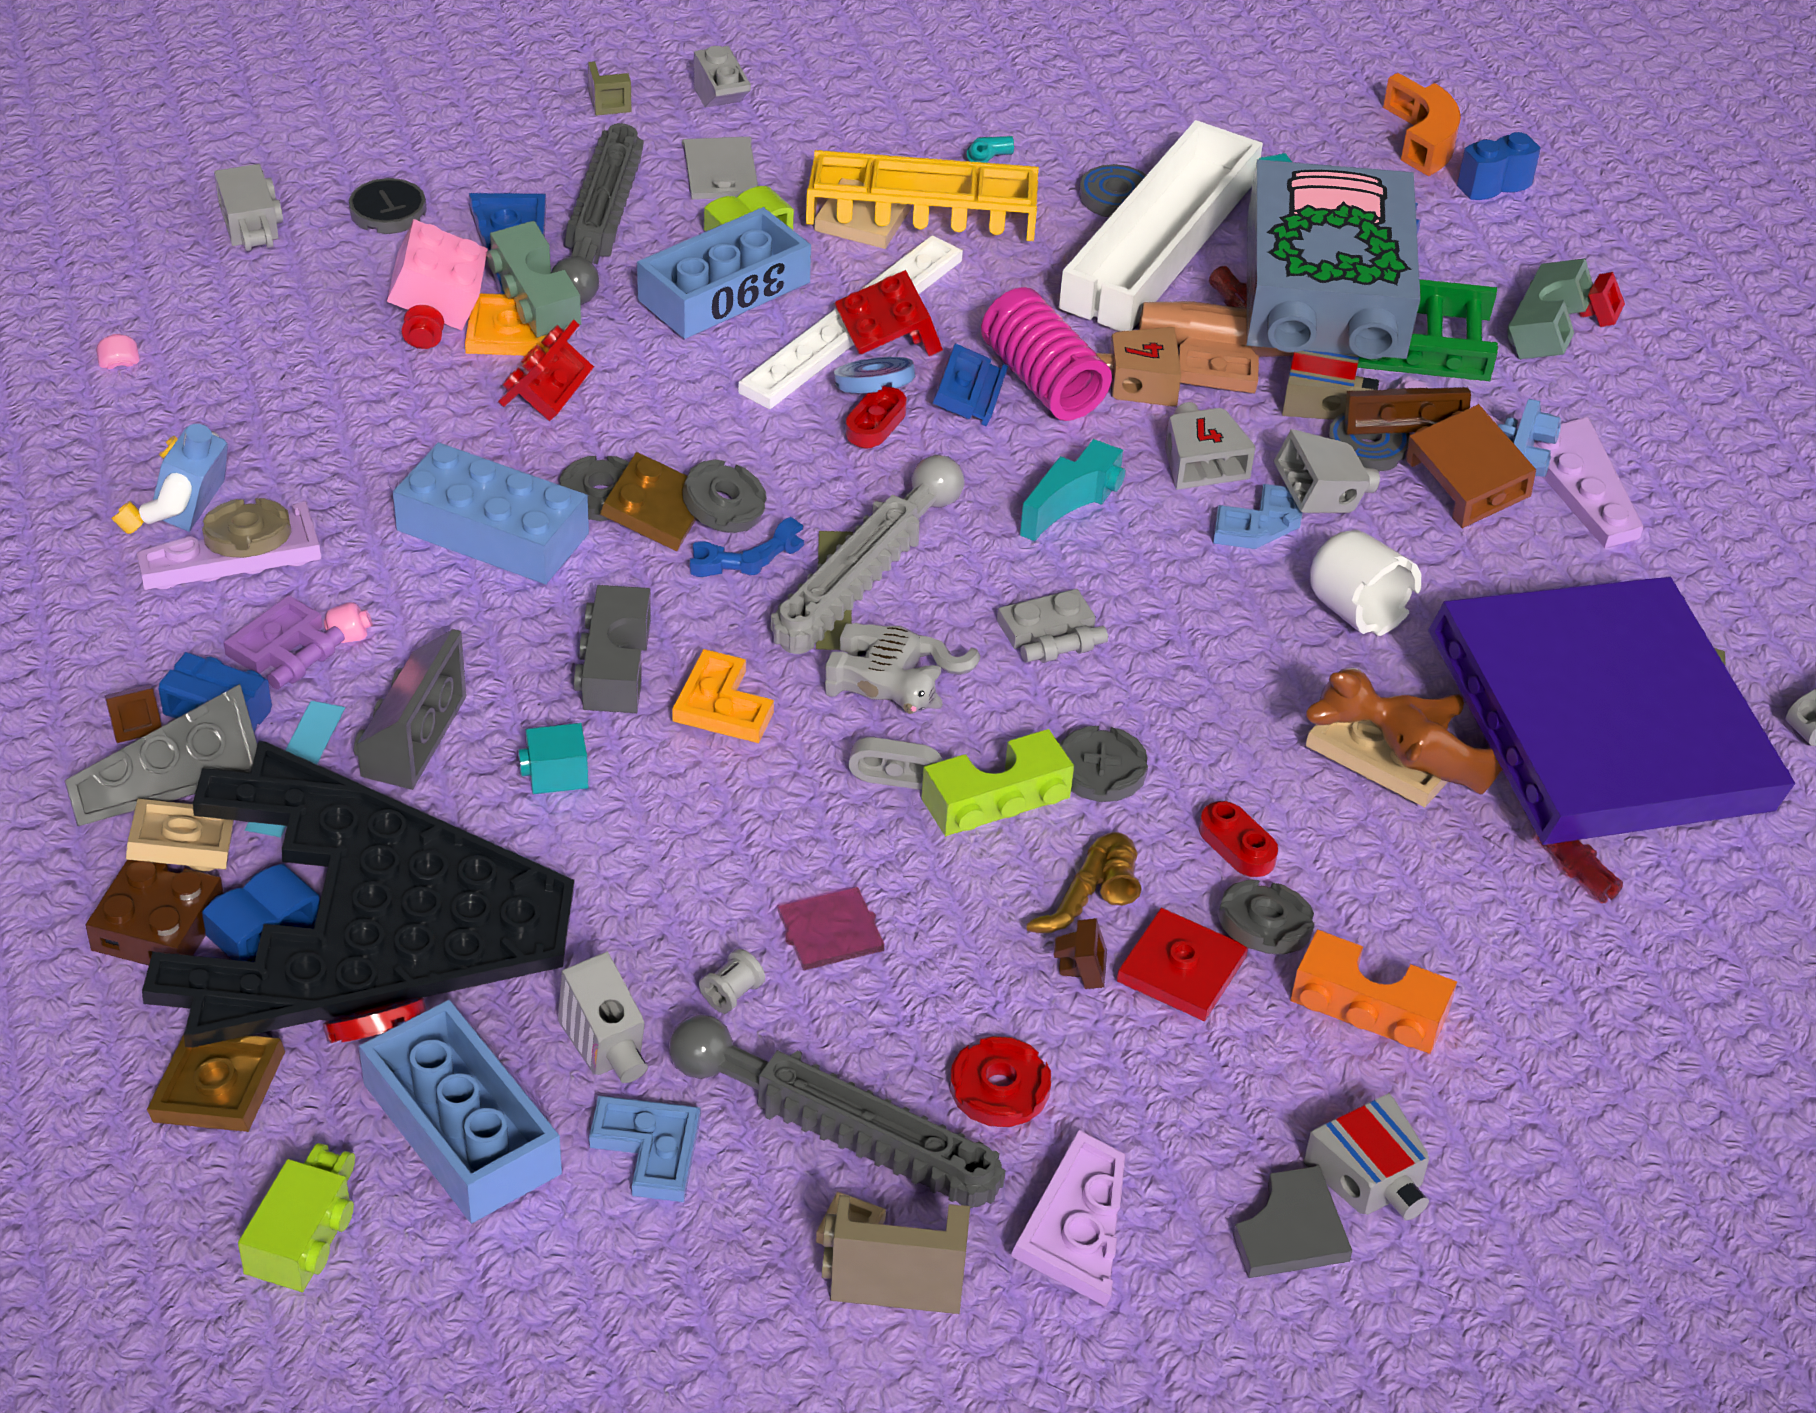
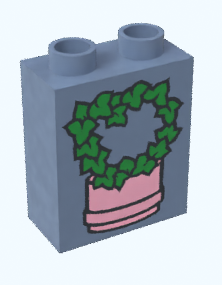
(1332, 259)

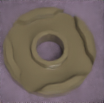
(246, 529)

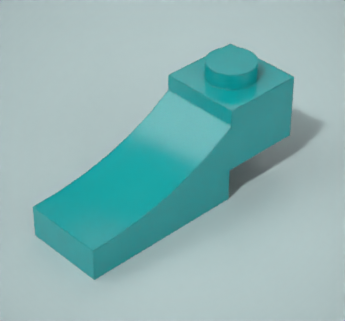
(1071, 486)

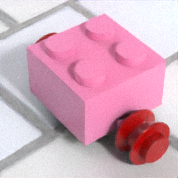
(436, 282)

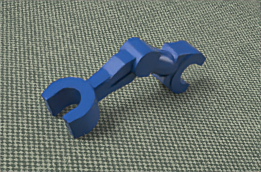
(712, 559)

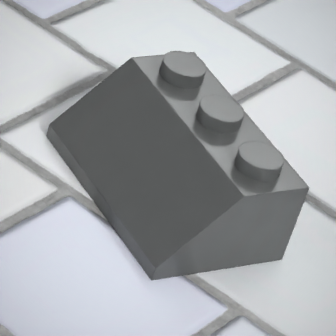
(414, 713)

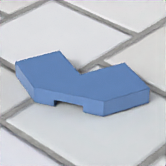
(1256, 528)

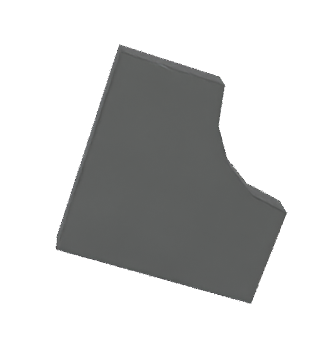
(1295, 1228)

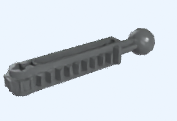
(600, 206)
(844, 1114)

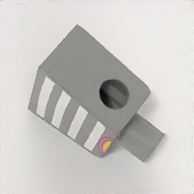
(602, 1018)

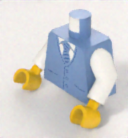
(186, 481)

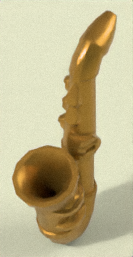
(1108, 862)

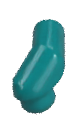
(987, 147)

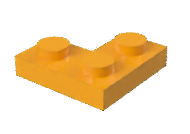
(715, 705)

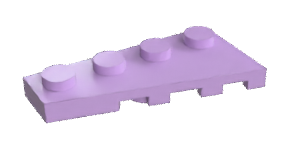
(1590, 485)
(192, 561)

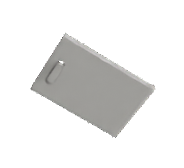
(719, 166)

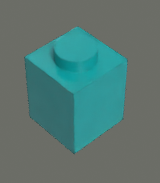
(555, 758)

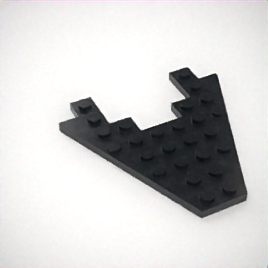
(399, 915)

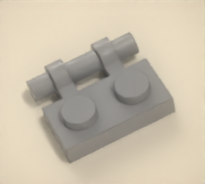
(1051, 626)

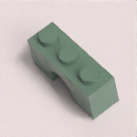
(524, 266)
(1542, 319)

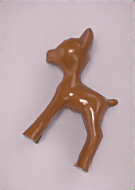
(1410, 726)

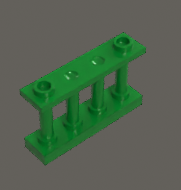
(1445, 355)

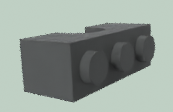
(612, 649)

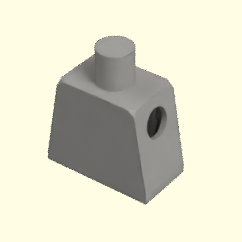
(1323, 473)

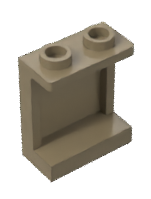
(896, 1262)

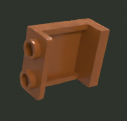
(1473, 464)

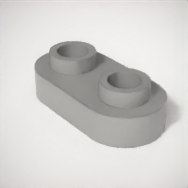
(891, 761)

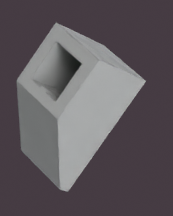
(719, 77)

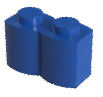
(1498, 166)
(270, 897)

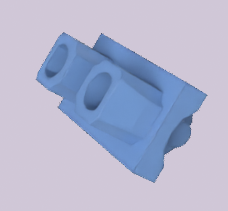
(1534, 426)

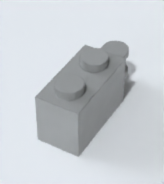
(248, 206)

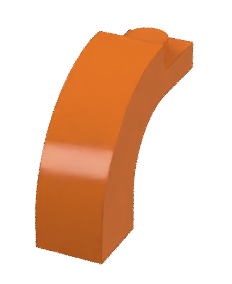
(1434, 121)

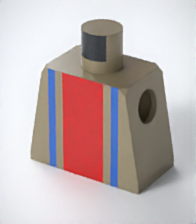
(1320, 384)

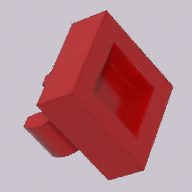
(1605, 300)

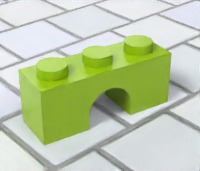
(966, 797)

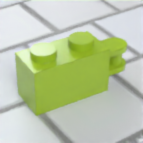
(299, 1219)

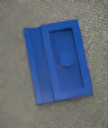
(970, 384)

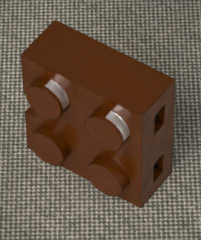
(152, 912)

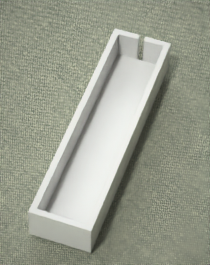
(1159, 226)

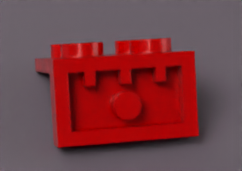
(887, 313)

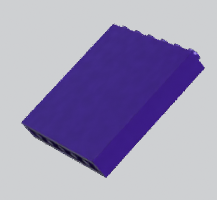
(1609, 709)

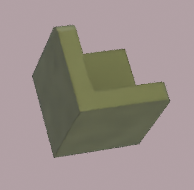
(609, 92)

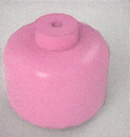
(117, 351)
(349, 620)

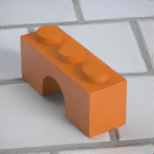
(1402, 1011)

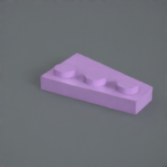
(1077, 1219)

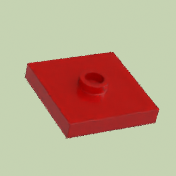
(1182, 964)

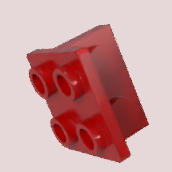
(549, 373)

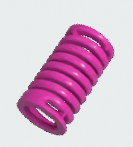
(1046, 353)

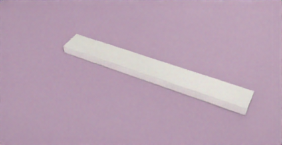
(829, 336)

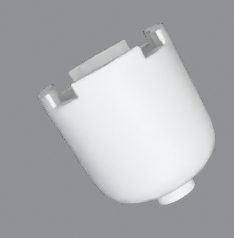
(1364, 581)

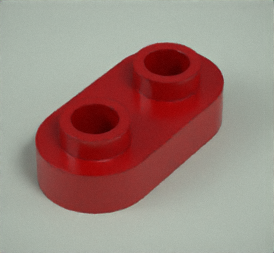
(876, 417)
(1233, 834)

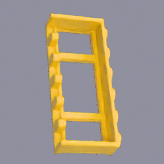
(924, 184)

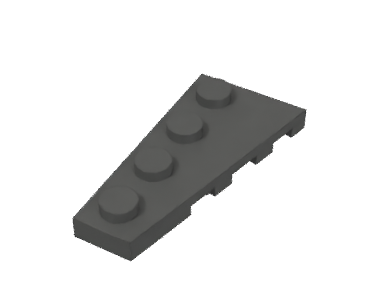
(167, 760)

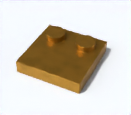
(650, 502)
(217, 1083)

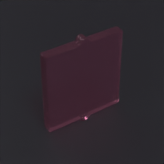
(831, 928)

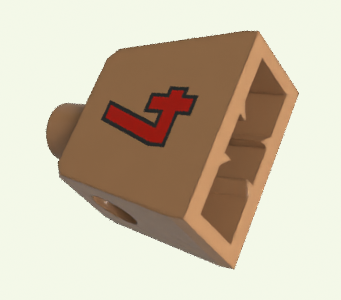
(1144, 366)

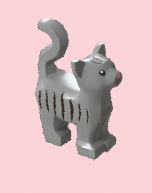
(890, 665)

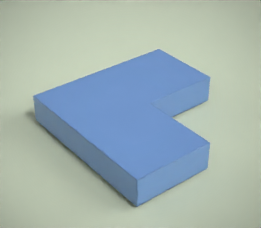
(660, 1135)

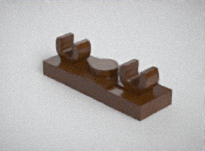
(1401, 409)

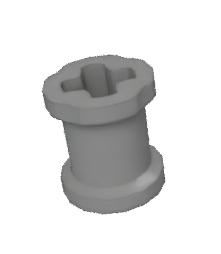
(732, 981)

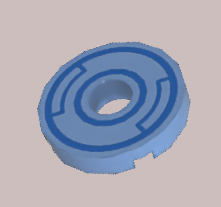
(873, 373)

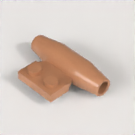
(1210, 343)

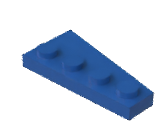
(506, 210)

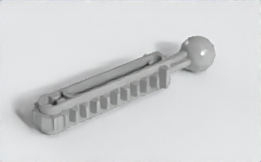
(864, 556)

